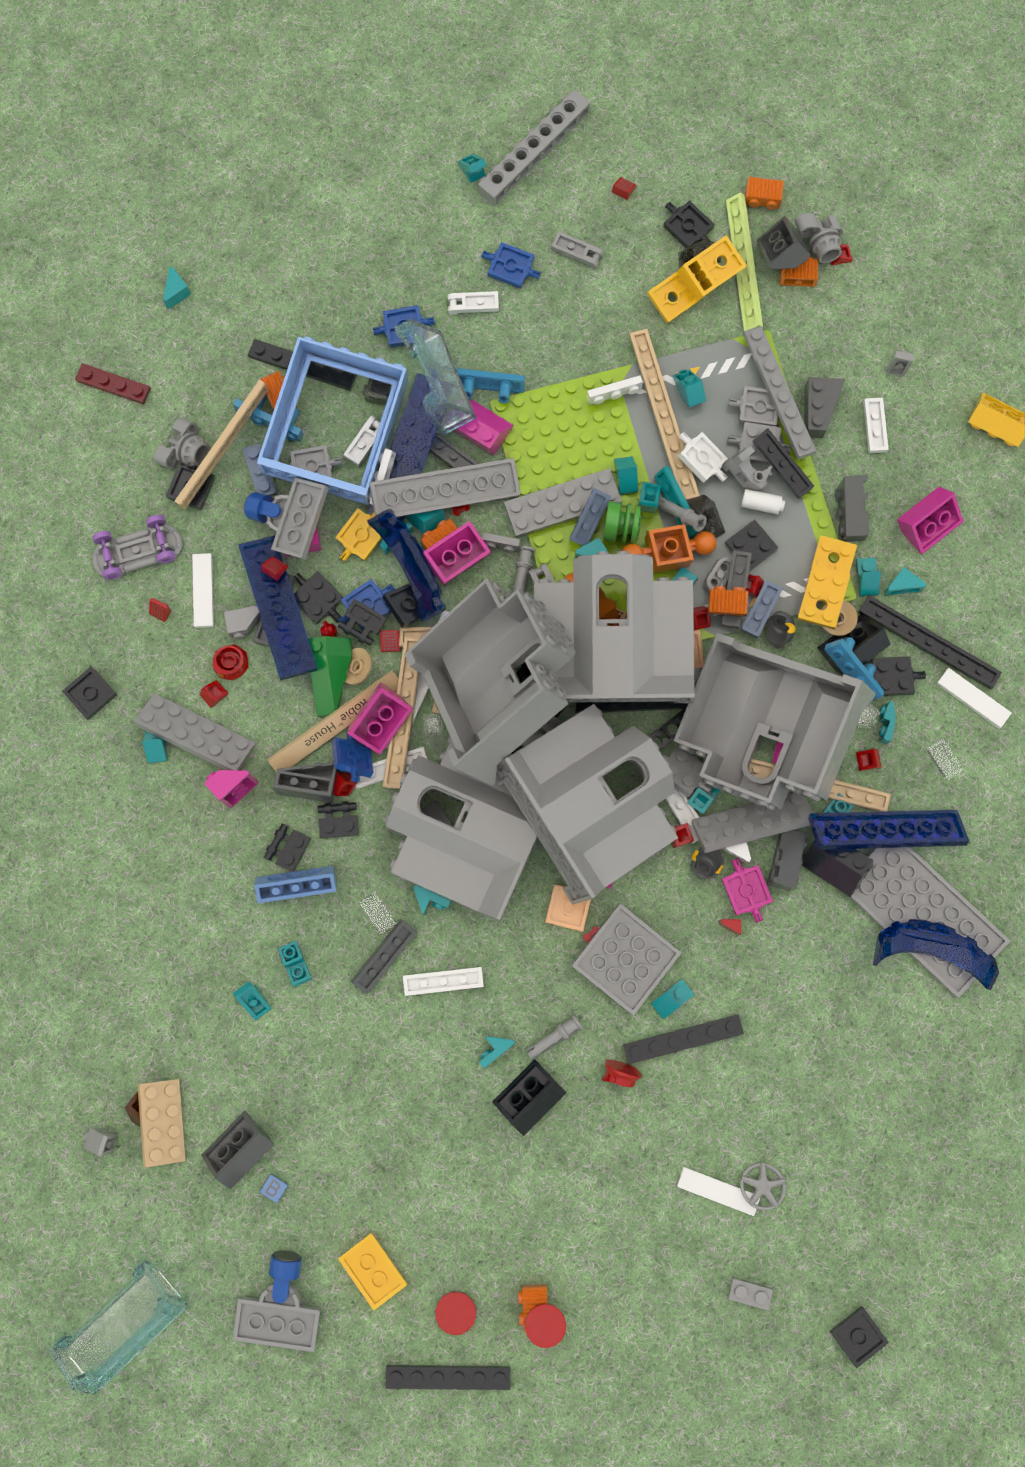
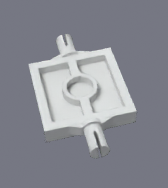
(702, 457)

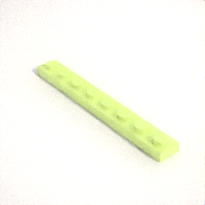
(747, 277)

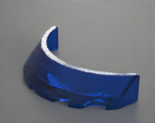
(412, 561)
(938, 941)

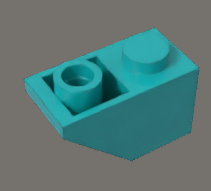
(690, 387)

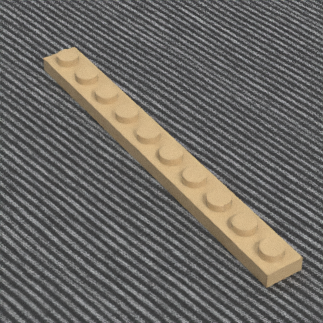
(663, 412)

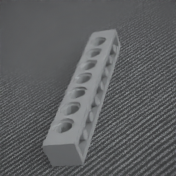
(579, 109)

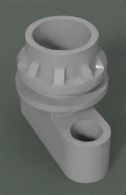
(824, 236)
(186, 448)

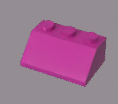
(486, 430)
(931, 519)
(456, 553)
(379, 718)
(230, 785)

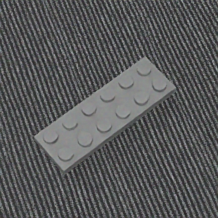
(557, 503)
(194, 733)
(751, 823)

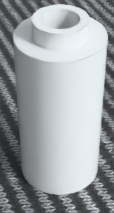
(762, 501)

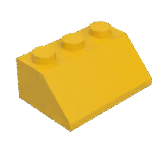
(998, 420)

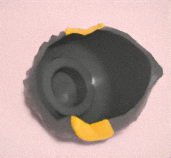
(780, 629)
(707, 864)

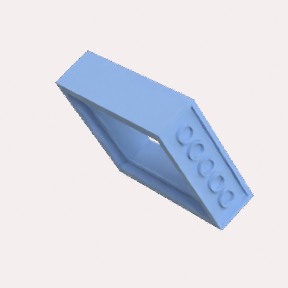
(343, 359)

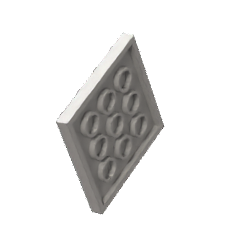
(626, 959)

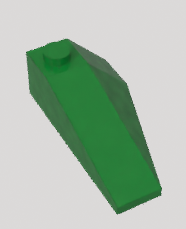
(332, 661)

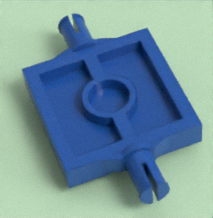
(511, 265)
(397, 316)
(370, 596)
(352, 757)

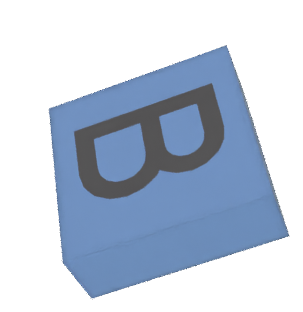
(274, 1188)

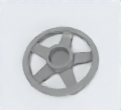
(763, 1186)

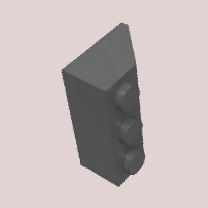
(783, 246)
(237, 1150)

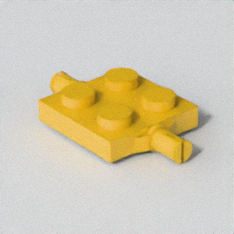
(358, 536)

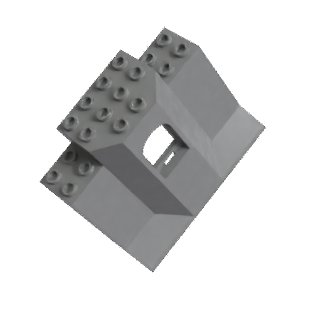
(643, 656)
(473, 679)
(754, 693)
(575, 812)
(466, 863)

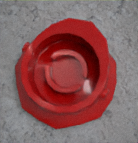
(232, 658)
(621, 1073)

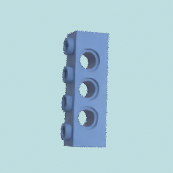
(295, 884)

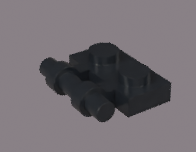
(364, 616)
(338, 826)
(292, 851)

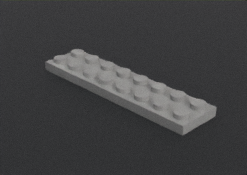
(446, 488)

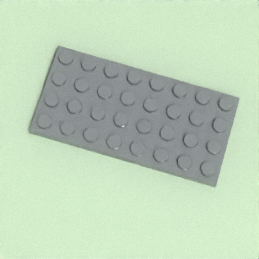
(908, 888)

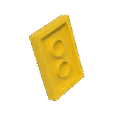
(372, 1271)

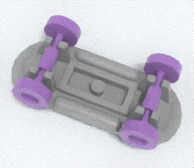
(136, 550)

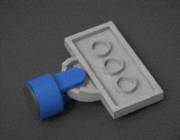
(290, 515)
(278, 1315)

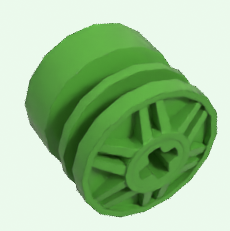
(622, 522)

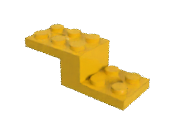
(696, 279)
(827, 582)

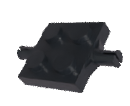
(688, 224)
(317, 597)
(896, 675)

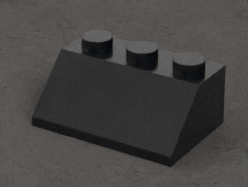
(869, 641)
(838, 867)
(529, 1097)

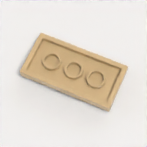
(161, 1123)

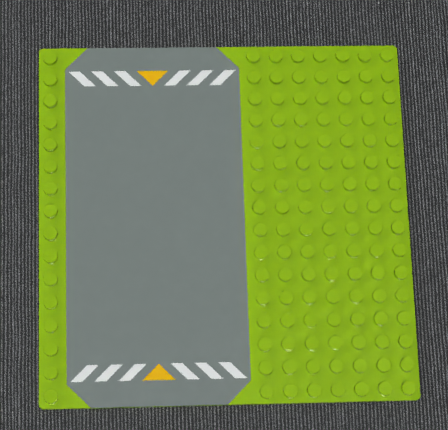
(566, 438)

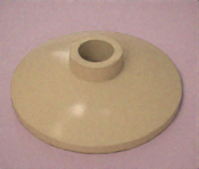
(848, 620)
(359, 666)

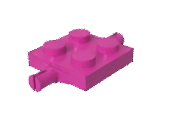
(747, 890)

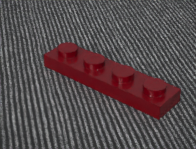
(113, 383)

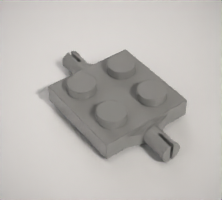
(755, 406)
(749, 433)
(315, 460)
(686, 772)

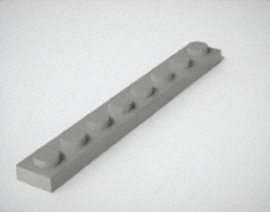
(779, 393)

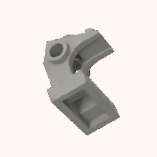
(745, 473)

